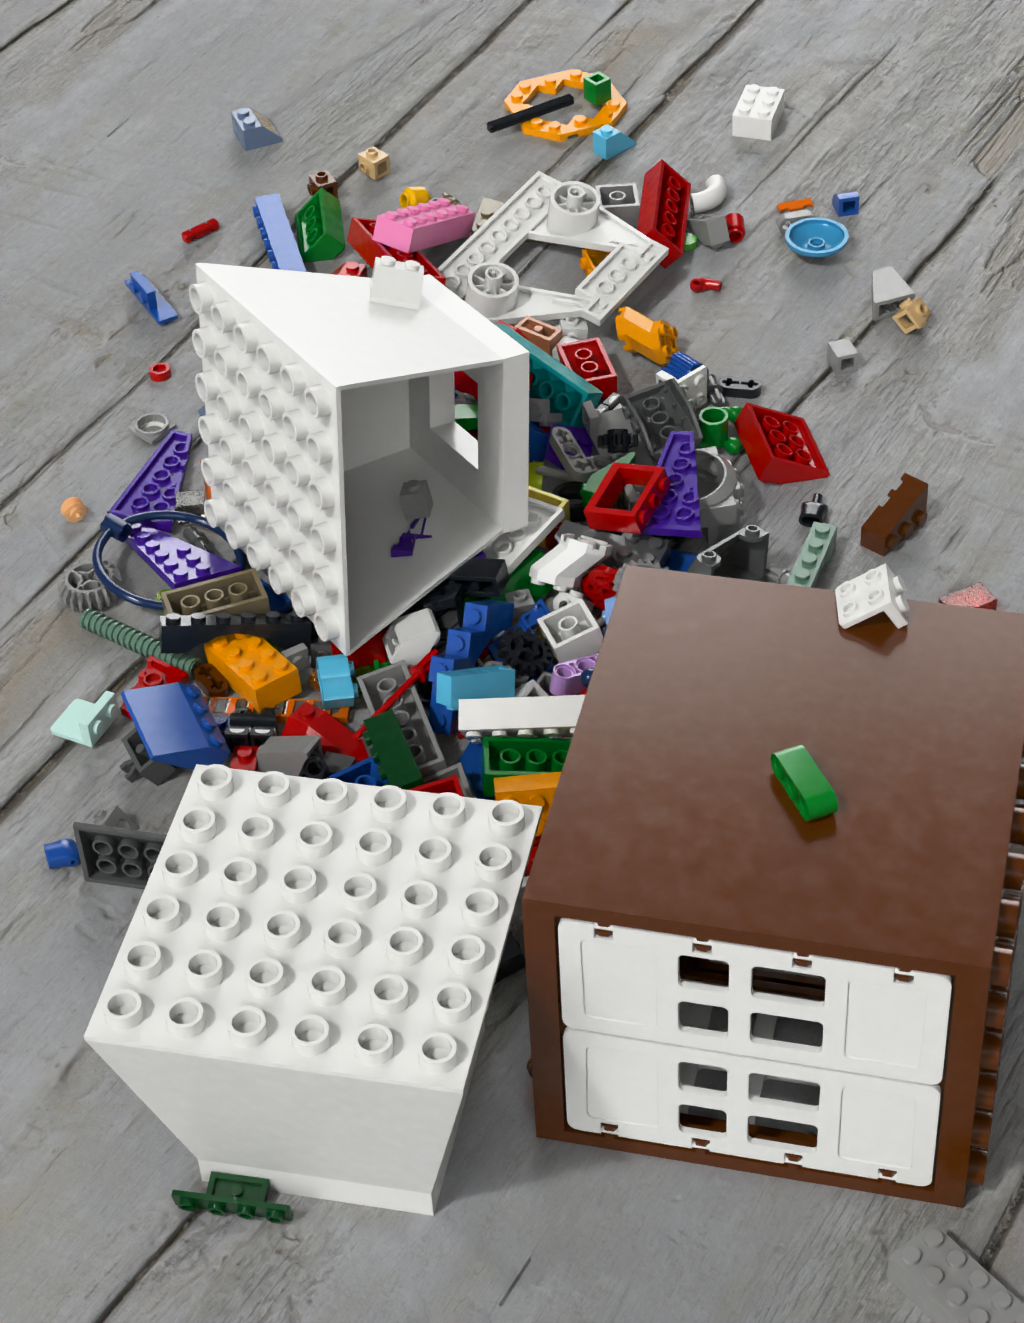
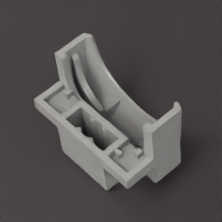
(720, 496)

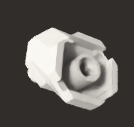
(569, 562)

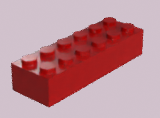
(665, 209)

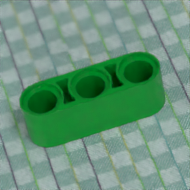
(804, 783)

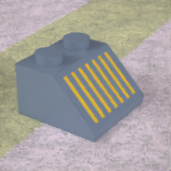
(254, 129)

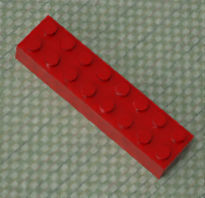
(361, 236)

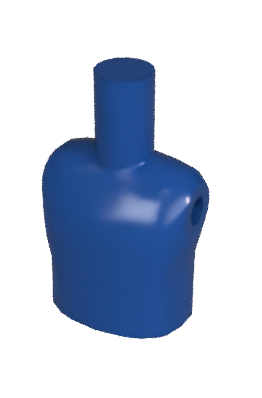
(62, 853)

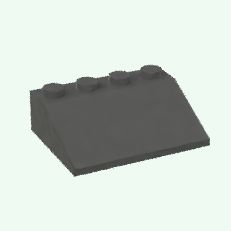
(117, 854)

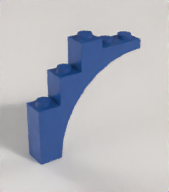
(464, 646)

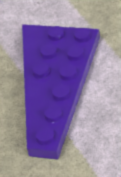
(176, 560)

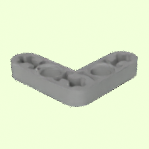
(577, 466)

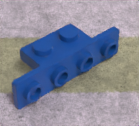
(150, 298)

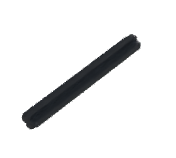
(530, 113)

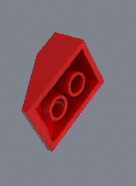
(590, 362)

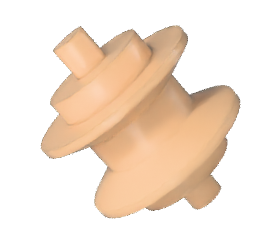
(73, 509)

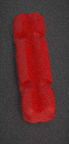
(200, 230)

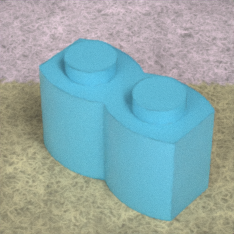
(335, 681)

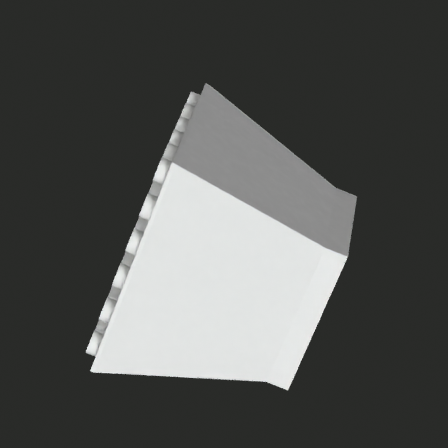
(324, 416)
(316, 978)

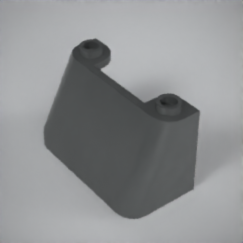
(737, 556)

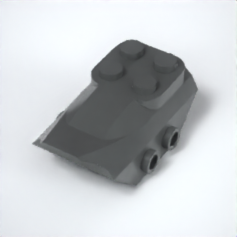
(658, 412)
(625, 546)

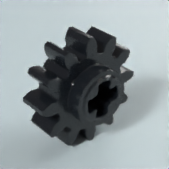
(617, 440)

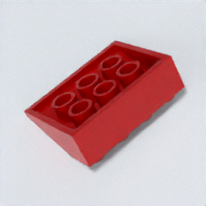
(779, 446)

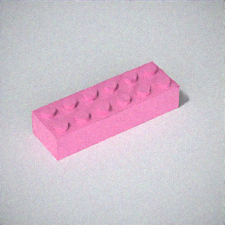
(423, 225)

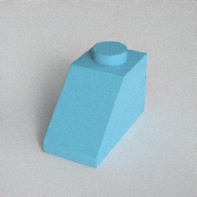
(610, 142)

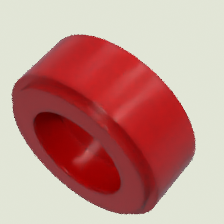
(160, 372)

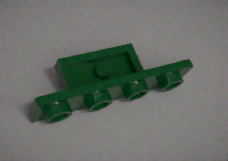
(236, 1195)

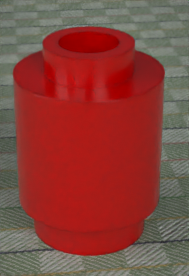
(736, 227)

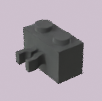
(141, 763)

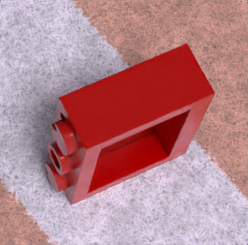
(599, 511)

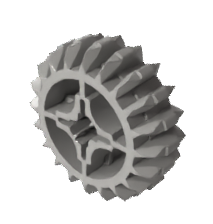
(82, 589)

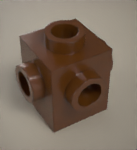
(323, 180)

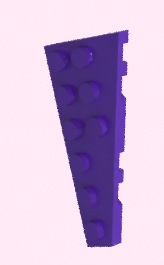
(158, 481)
(680, 506)

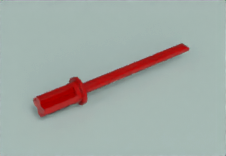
(418, 673)

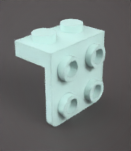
(87, 721)

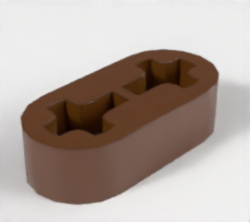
(216, 680)

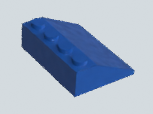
(176, 725)

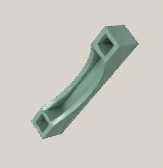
(814, 555)

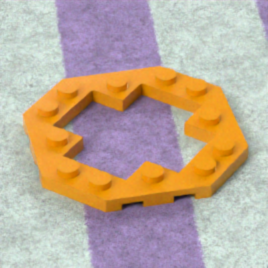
(551, 84)

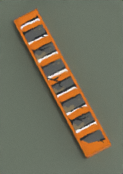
(230, 705)

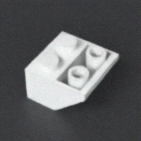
(411, 637)

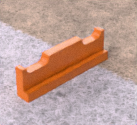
(794, 205)

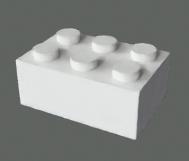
(758, 112)

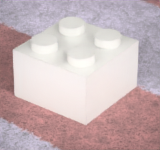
(571, 632)

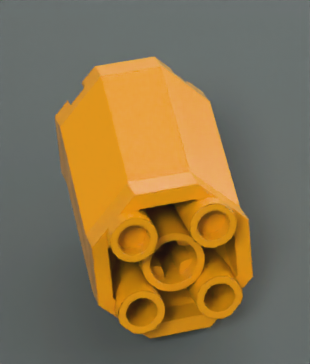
(648, 337)

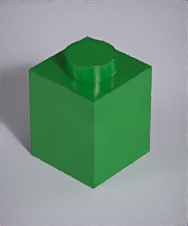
(597, 88)

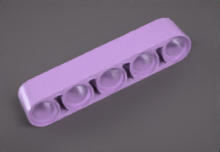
(566, 675)

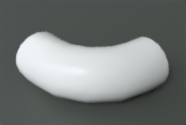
(711, 197)

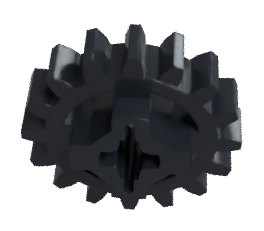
(524, 651)

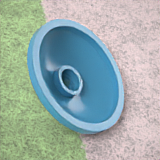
(816, 237)

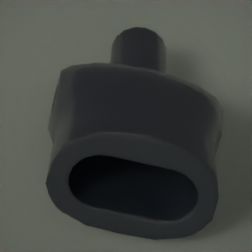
(813, 511)

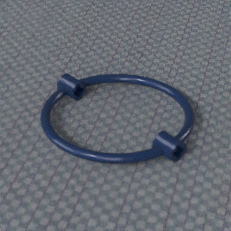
(121, 528)

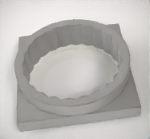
(148, 420)

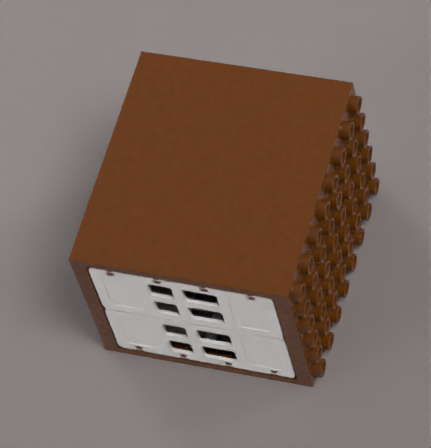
(697, 885)

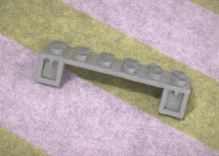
(598, 424)

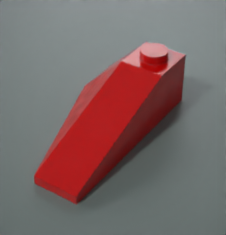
(335, 737)

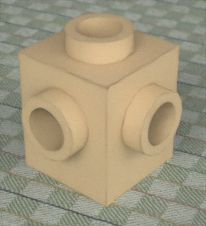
(374, 163)
(912, 315)

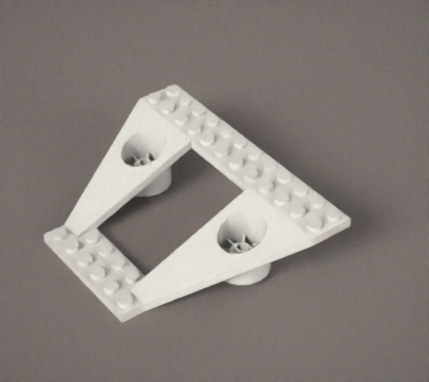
(556, 214)

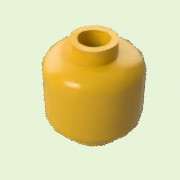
(413, 195)

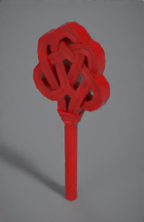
(599, 585)

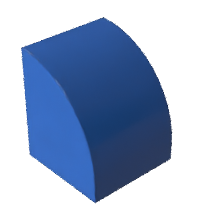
(846, 203)

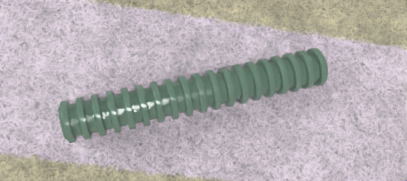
(135, 640)

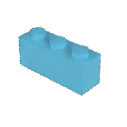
(474, 683)

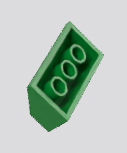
(320, 228)

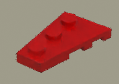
(157, 673)

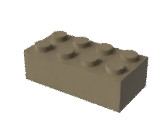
(228, 593)

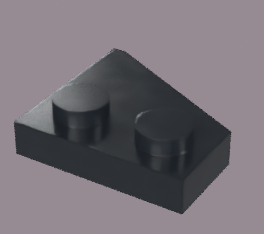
(439, 598)

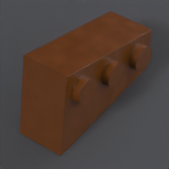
(897, 518)

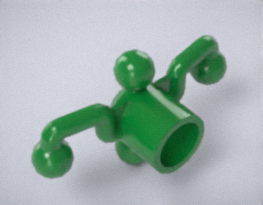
(714, 428)

